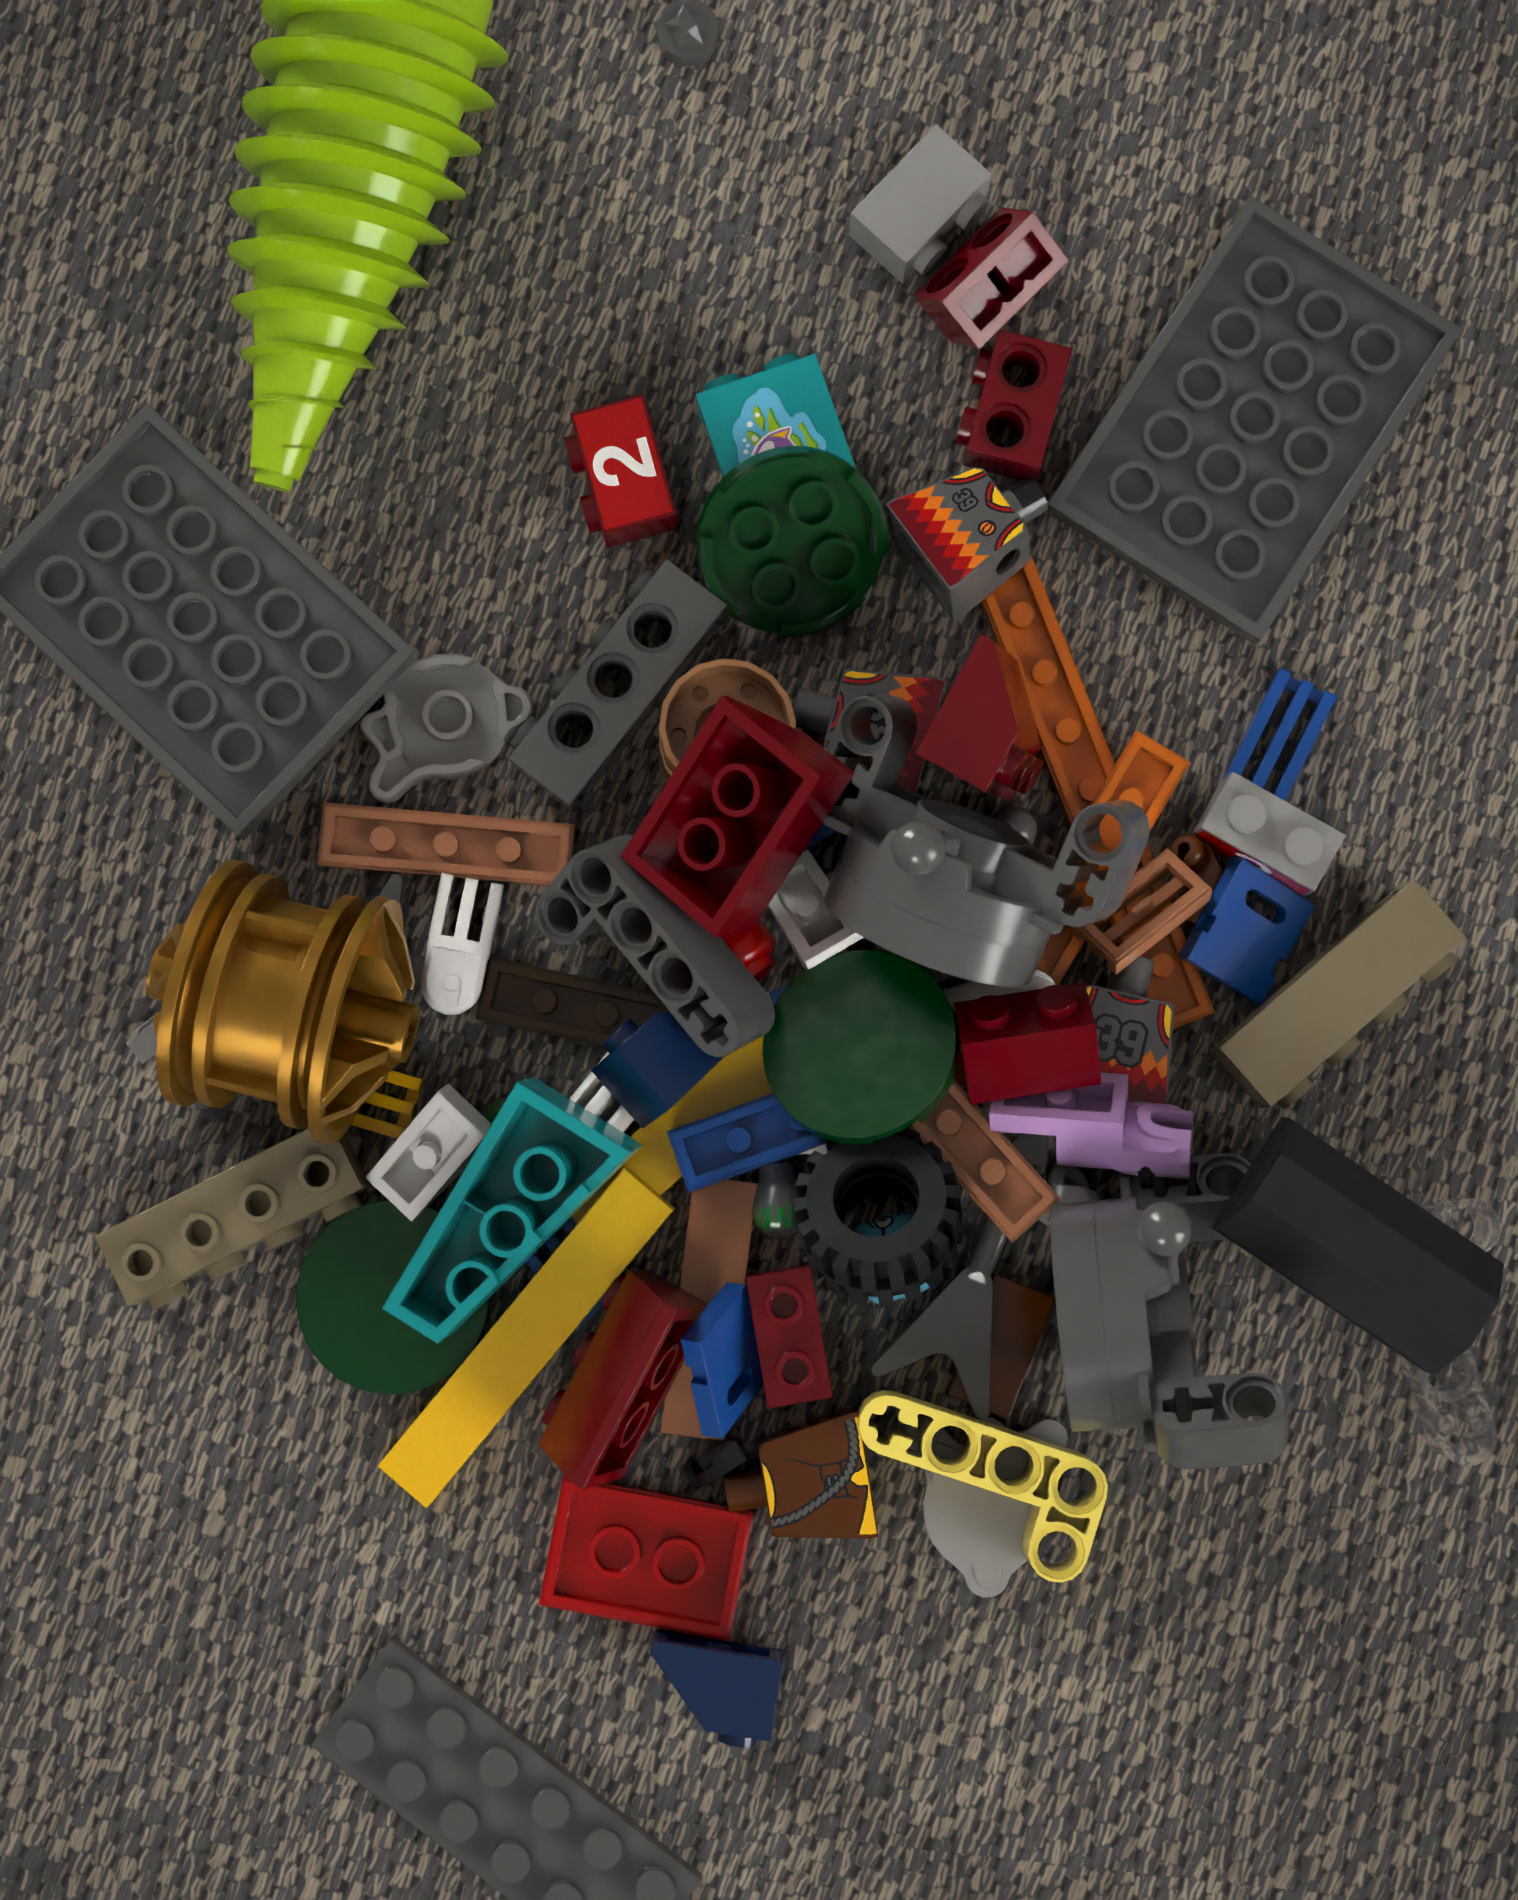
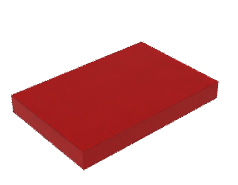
(646, 1558)

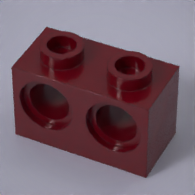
(990, 277)
(1023, 409)
(788, 1335)

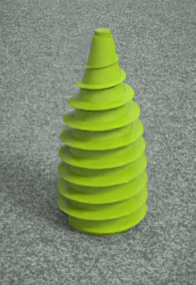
(347, 177)

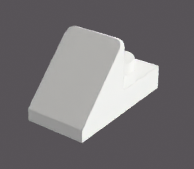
(805, 918)
(430, 1152)

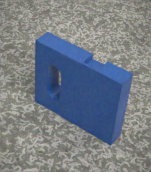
(1237, 942)
(723, 1360)

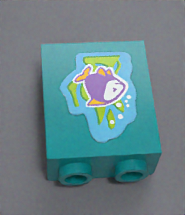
(771, 410)

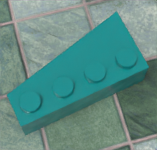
(515, 1193)

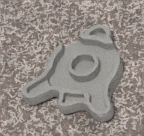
(441, 723)
(975, 1526)

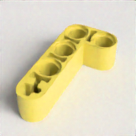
(976, 1467)

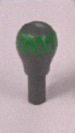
(774, 1200)

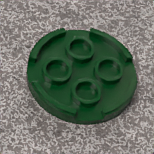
(791, 540)
(861, 1047)
(343, 1296)

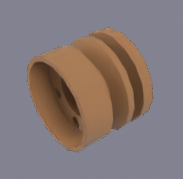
(697, 694)

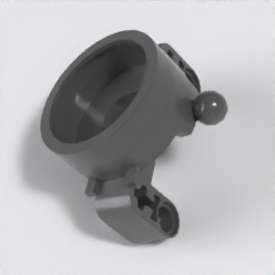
(954, 882)
(1131, 1322)

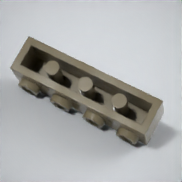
(1338, 995)
(230, 1214)

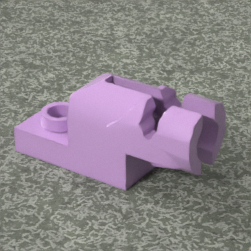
(1104, 1129)

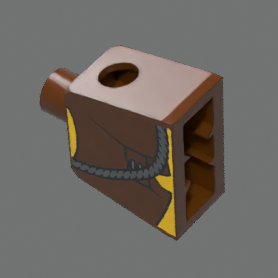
(810, 1480)

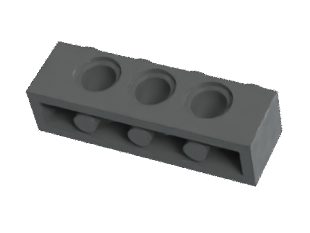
(655, 596)

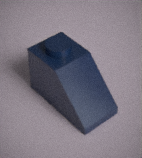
(652, 1066)
(723, 1683)

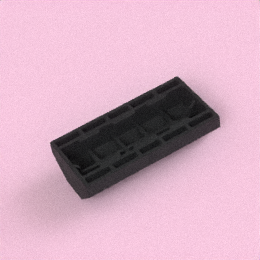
(1362, 1248)

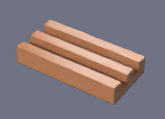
(1105, 943)

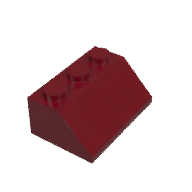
(987, 725)
(736, 816)
(619, 1378)

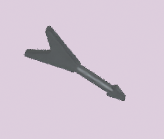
(961, 1314)

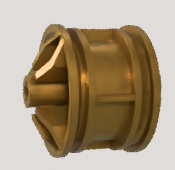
(282, 1001)

